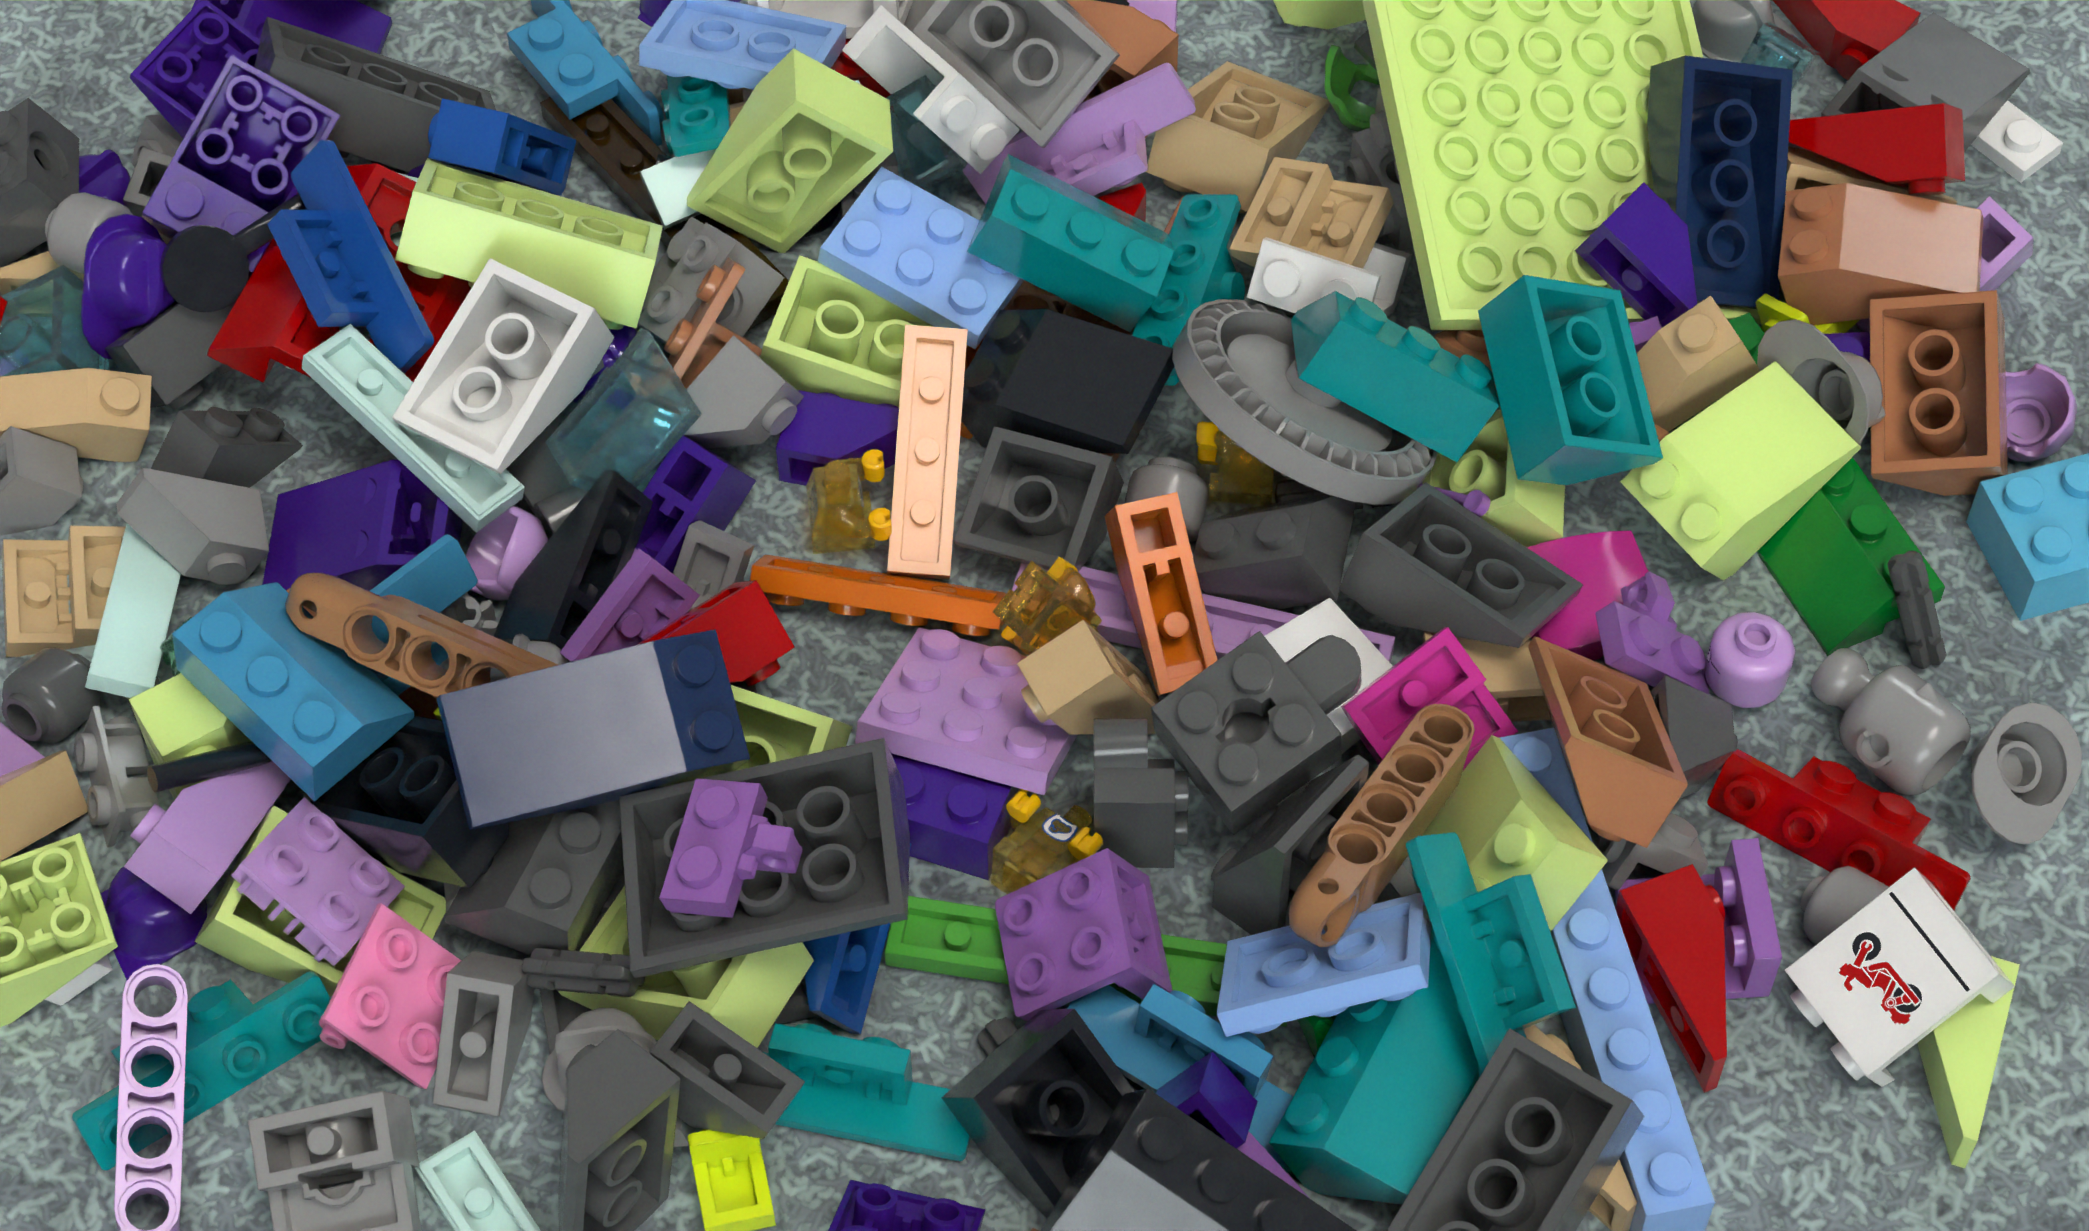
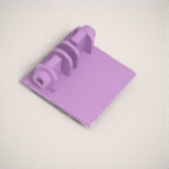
(318, 879)

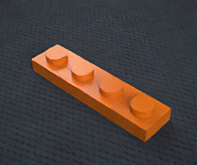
(855, 590)

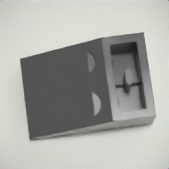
(1930, 67)

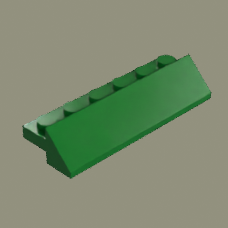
(1837, 550)

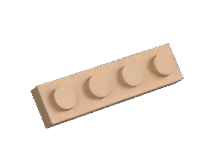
(927, 452)

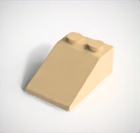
(1234, 133)

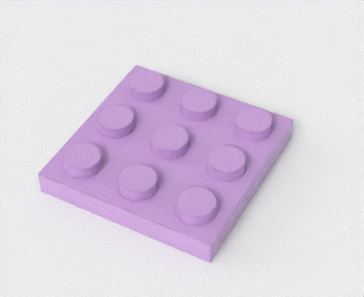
(964, 712)

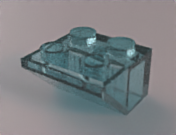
(624, 417)

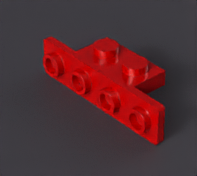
(1833, 820)

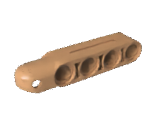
(345, 621)
(1385, 814)

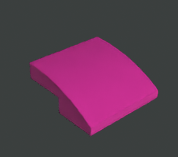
(1604, 566)
(1429, 675)

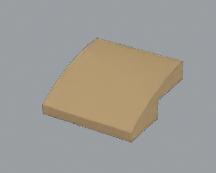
(1313, 212)
(39, 594)

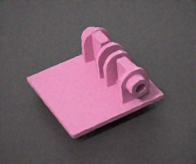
(392, 997)

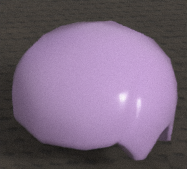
(2038, 411)
(504, 551)

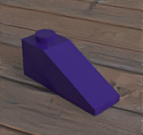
(685, 489)

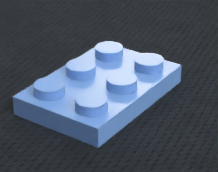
(734, 41)
(917, 257)
(1286, 978)

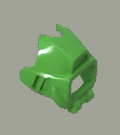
(1339, 81)

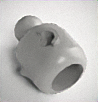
(1892, 721)

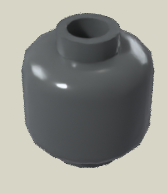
(48, 696)

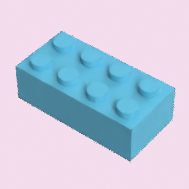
(2037, 535)

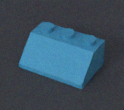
(285, 688)

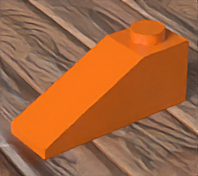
(1161, 588)

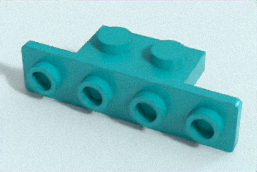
(695, 115)
(1198, 269)
(1491, 945)
(225, 1051)
(864, 1093)

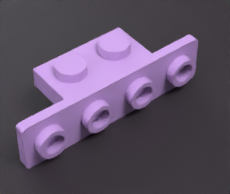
(1103, 137)

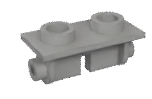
(108, 756)

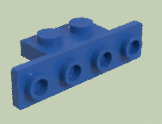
(345, 261)

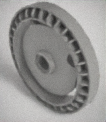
(1245, 379)

